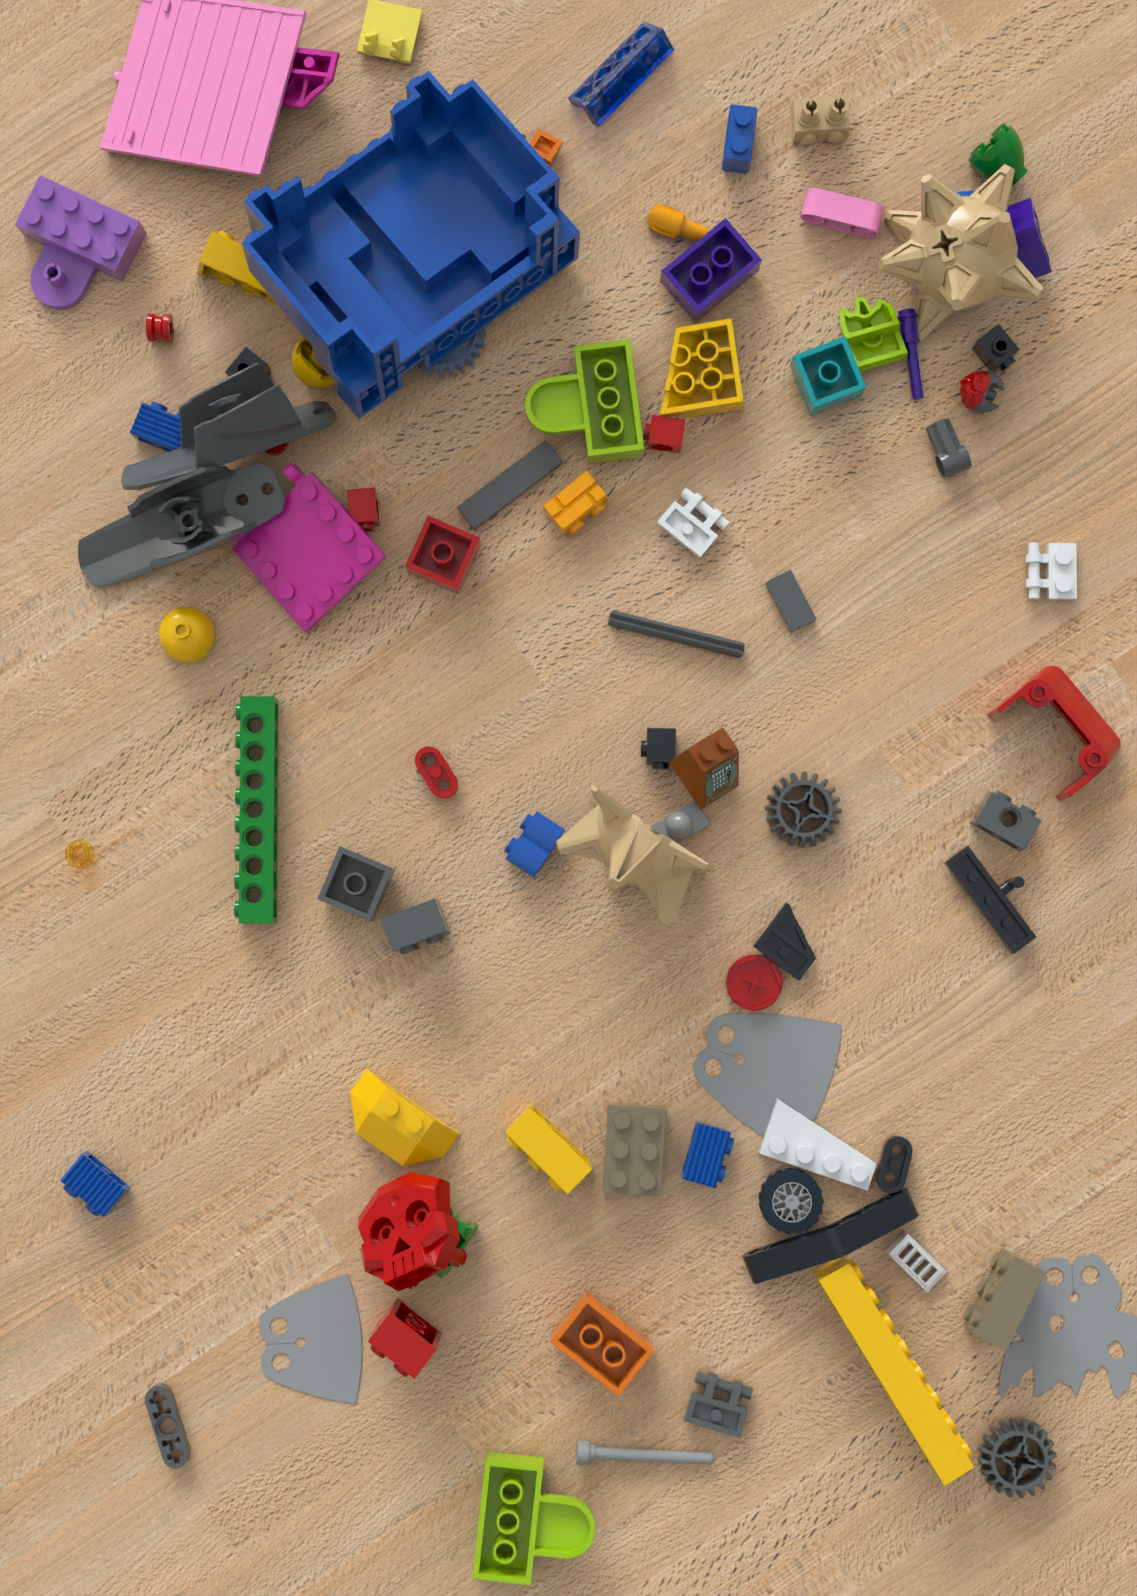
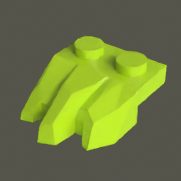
(873, 334)

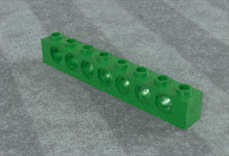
(267, 823)

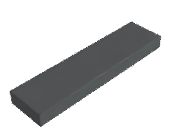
(509, 485)

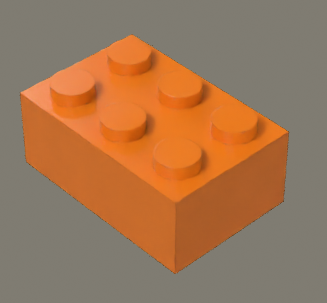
(602, 1343)

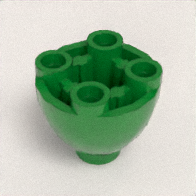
(1002, 149)

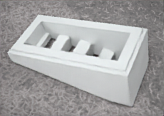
(899, 1245)

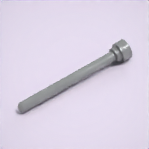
(588, 1452)

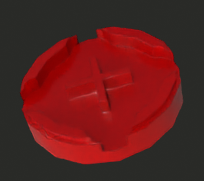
(754, 982)

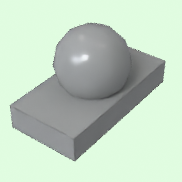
(682, 823)

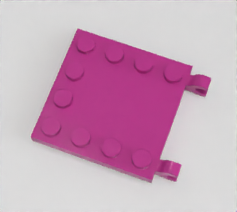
(309, 551)

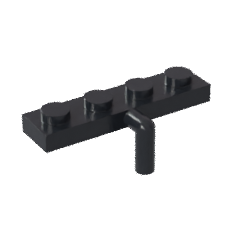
(991, 898)

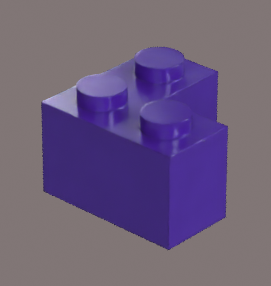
(1029, 238)

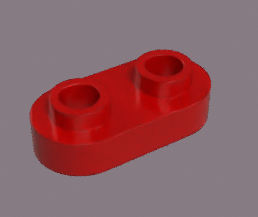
(436, 773)

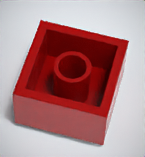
(443, 554)

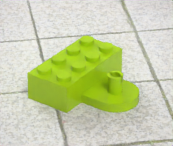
(593, 401)
(523, 1522)

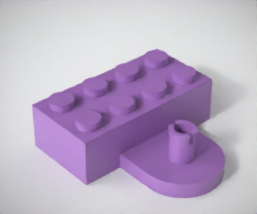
(78, 242)

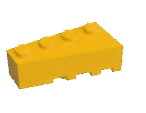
(228, 264)

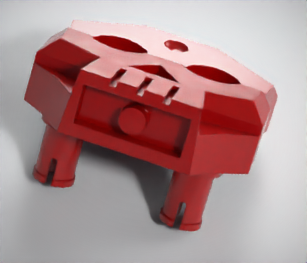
(414, 1245)

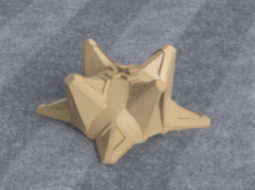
(958, 249)
(634, 854)

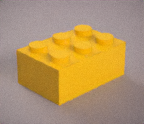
(548, 1149)

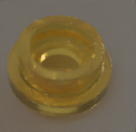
(70, 853)

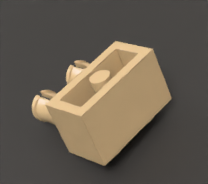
(820, 119)

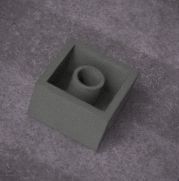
(356, 884)
(415, 925)

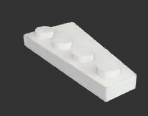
(808, 1146)

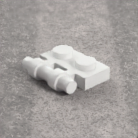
(687, 528)
(1060, 571)

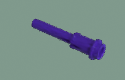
(909, 334)

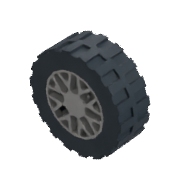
(790, 1201)

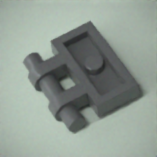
(714, 1412)

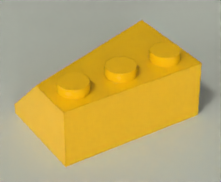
(703, 372)

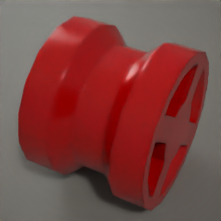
(159, 327)

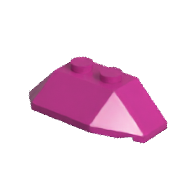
(309, 77)

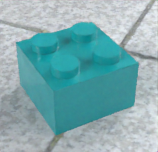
(827, 376)

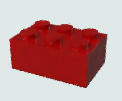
(404, 1339)

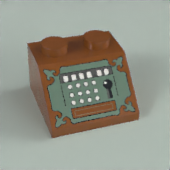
(709, 768)

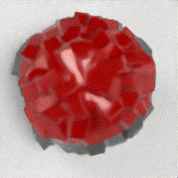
(977, 389)

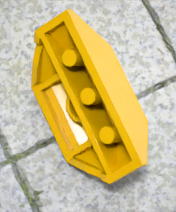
(397, 1123)

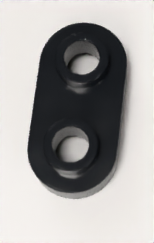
(894, 1164)

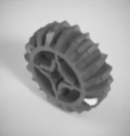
(816, 814)
(1014, 1481)

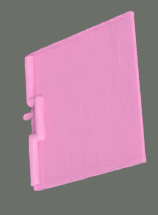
(204, 83)

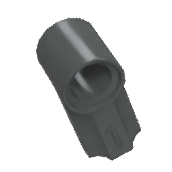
(950, 455)

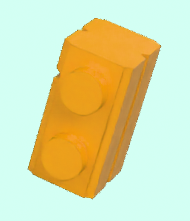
(575, 504)

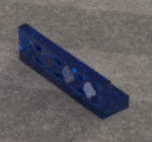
(624, 74)

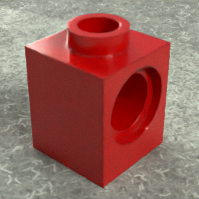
(664, 433)
(364, 507)

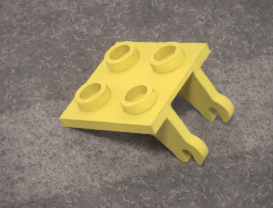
(389, 31)

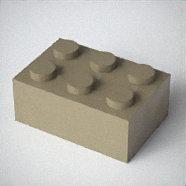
(634, 1148)
(1003, 1298)

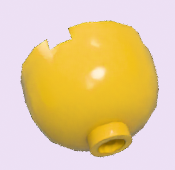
(308, 368)
(187, 634)

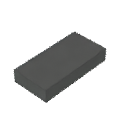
(790, 601)

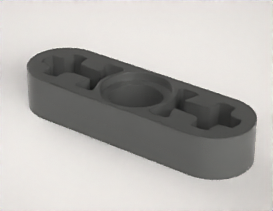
(154, 1407)

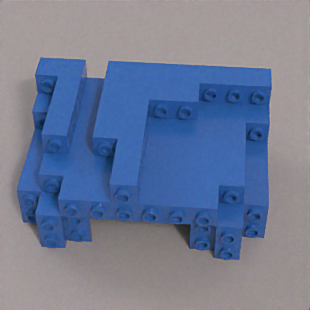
(411, 240)

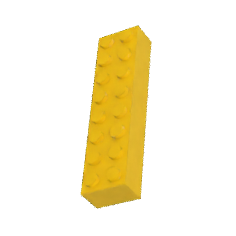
(898, 1375)

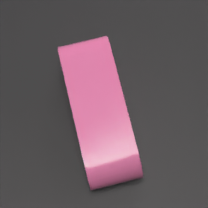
(842, 212)

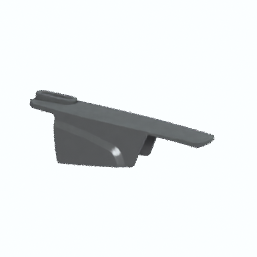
(228, 424)
(181, 522)

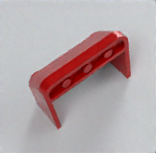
(1055, 687)

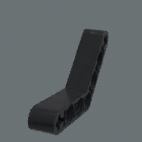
(832, 1240)

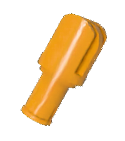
(674, 223)

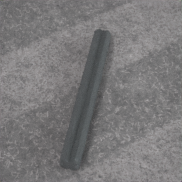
(676, 634)

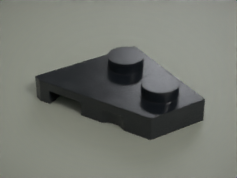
(786, 944)

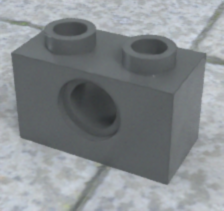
(989, 820)

